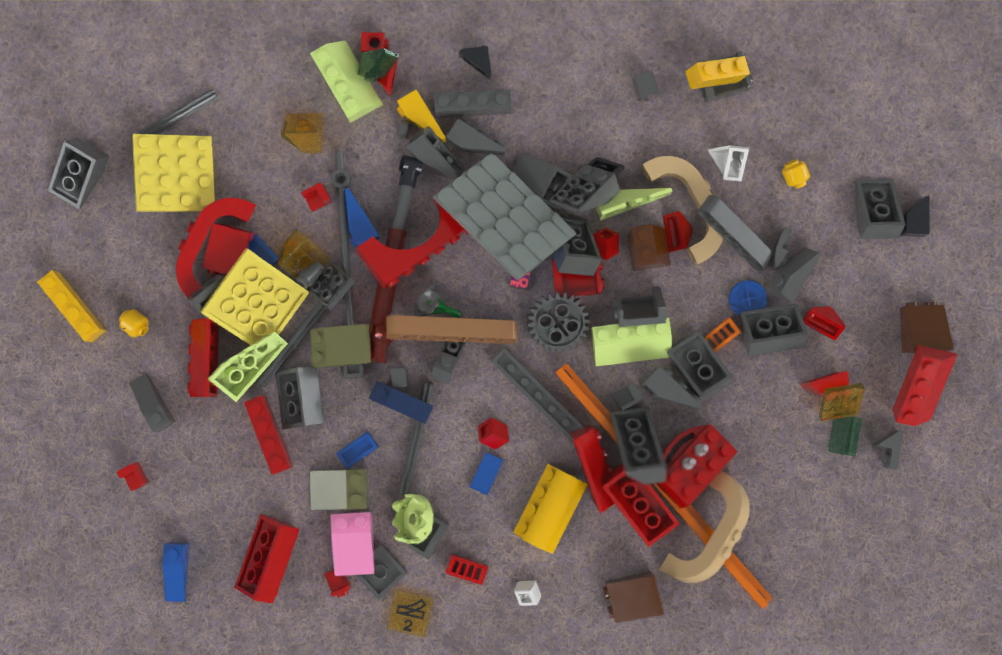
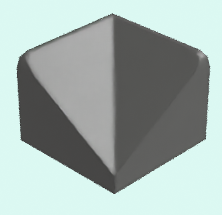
(399, 377)

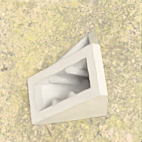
(730, 161)

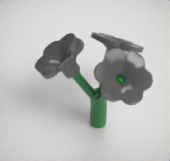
(429, 300)

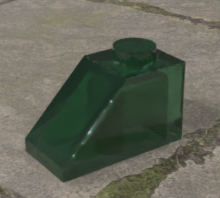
(376, 63)

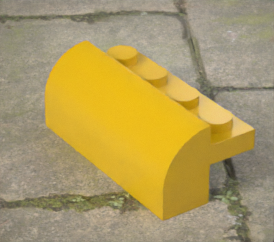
(550, 509)

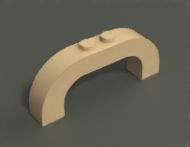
(698, 189)
(723, 538)

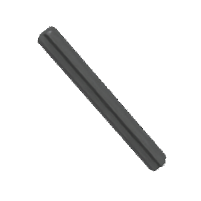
(180, 113)

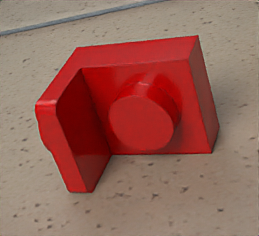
(338, 584)

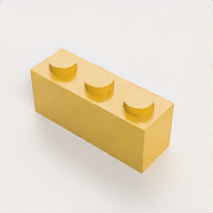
(717, 72)

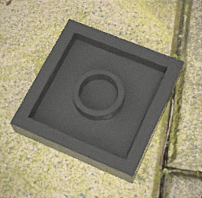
(386, 573)

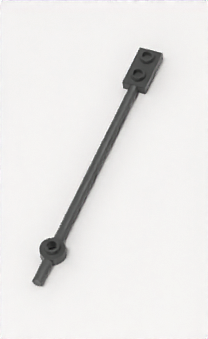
(350, 371)

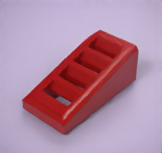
(450, 571)

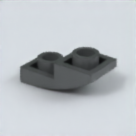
(779, 257)

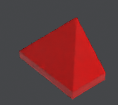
(388, 81)
(677, 231)
(825, 321)

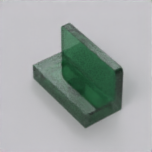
(845, 436)

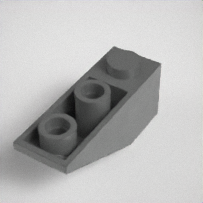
(470, 140)
(447, 361)

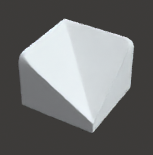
(527, 593)

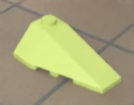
(630, 199)
(244, 368)

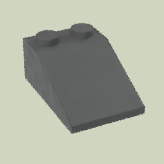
(77, 171)
(878, 209)
(580, 252)
(700, 366)

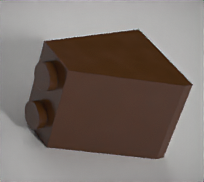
(648, 247)
(924, 327)
(633, 597)

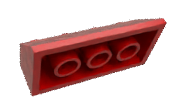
(204, 357)
(923, 385)
(593, 463)
(640, 506)
(266, 559)

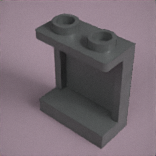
(721, 91)
(640, 309)

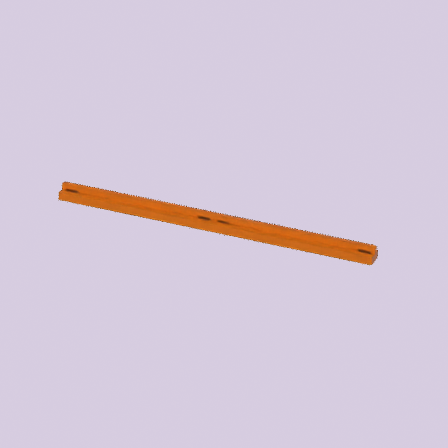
(688, 513)

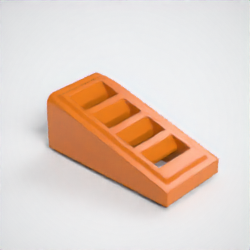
(735, 327)

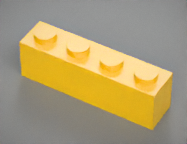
(71, 306)

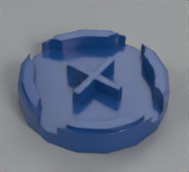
(747, 296)

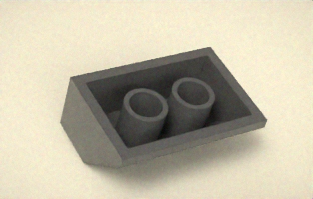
(773, 329)
(299, 397)

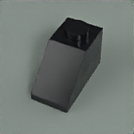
(918, 219)

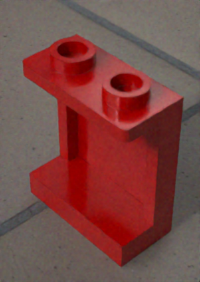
(225, 247)
(578, 284)

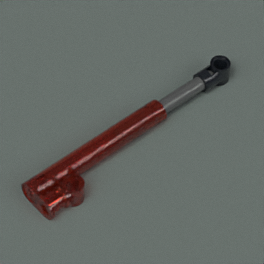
(383, 302)

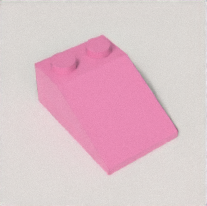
(352, 543)

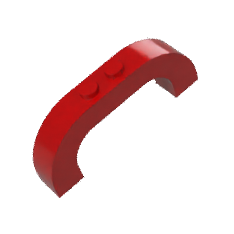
(198, 231)

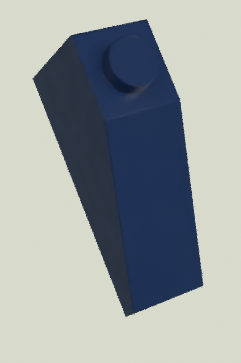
(401, 402)

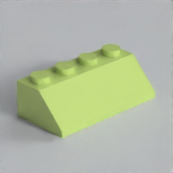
(340, 72)
(631, 343)

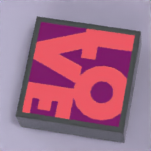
(521, 283)

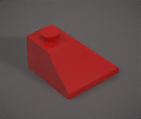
(832, 380)

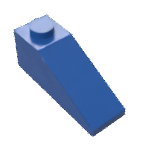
(358, 222)
(175, 570)

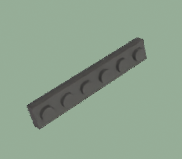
(536, 393)

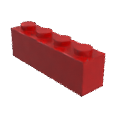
(268, 434)

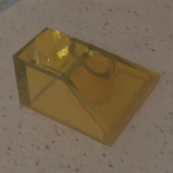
(304, 131)
(299, 254)

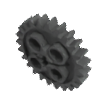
(573, 312)

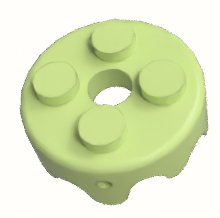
(406, 511)

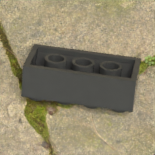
(639, 445)

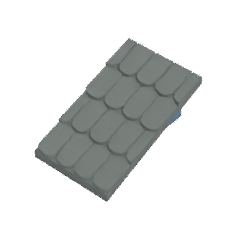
(504, 216)

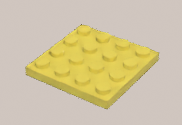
(172, 172)
(254, 299)

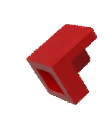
(316, 197)
(607, 242)
(493, 433)
(133, 475)

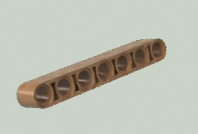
(451, 329)

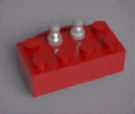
(694, 464)

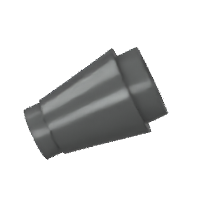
(309, 275)

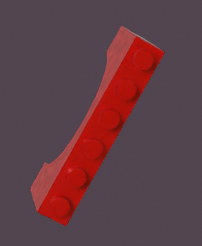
(391, 264)

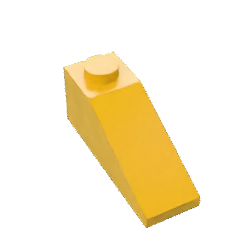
(418, 114)

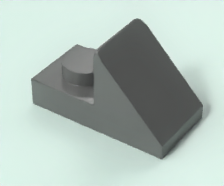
(893, 444)

